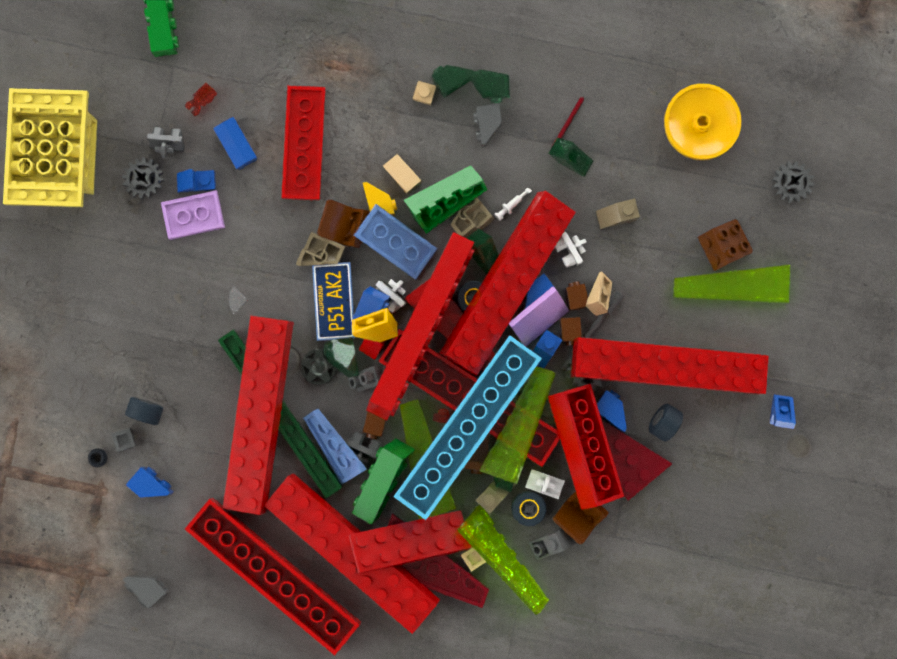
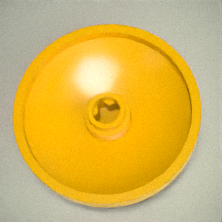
(702, 121)

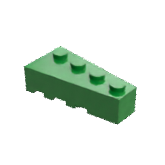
(161, 28)
(445, 198)
(382, 480)

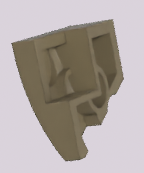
(471, 218)
(320, 252)

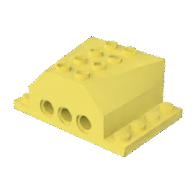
(49, 148)

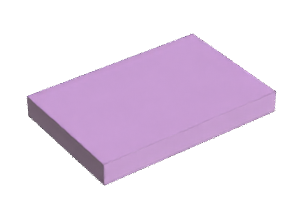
(192, 215)
(538, 316)

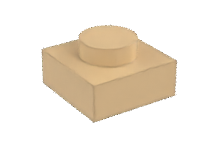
(424, 93)
(472, 559)

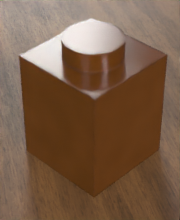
(576, 296)
(570, 329)
(374, 426)

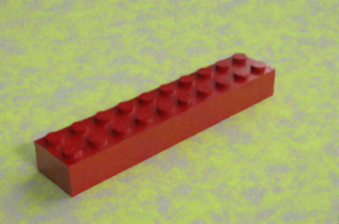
(507, 283)
(419, 329)
(669, 366)
(451, 385)
(258, 415)
(329, 534)
(273, 576)

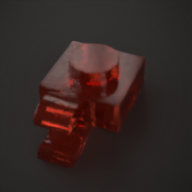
(201, 97)
(442, 416)

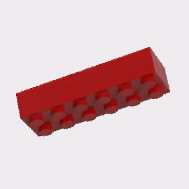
(586, 446)

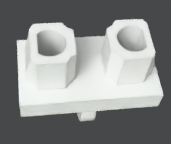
(574, 257)
(396, 301)
(544, 484)

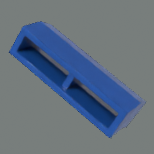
(235, 143)

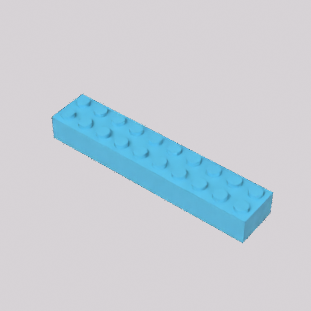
(467, 427)

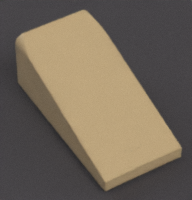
(402, 174)
(600, 295)

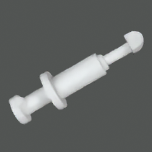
(509, 206)

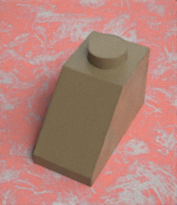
(618, 214)
(491, 497)

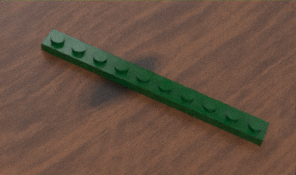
(289, 427)

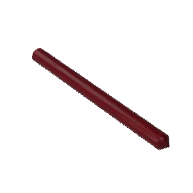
(570, 118)

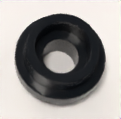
(91, 457)

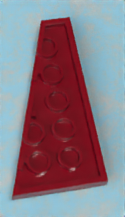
(633, 461)
(446, 576)

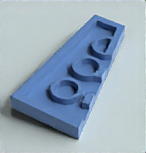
(337, 452)

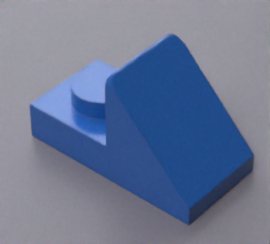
(196, 181)
(783, 412)

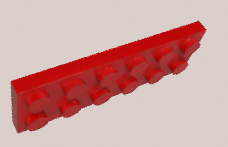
(303, 143)
(408, 542)

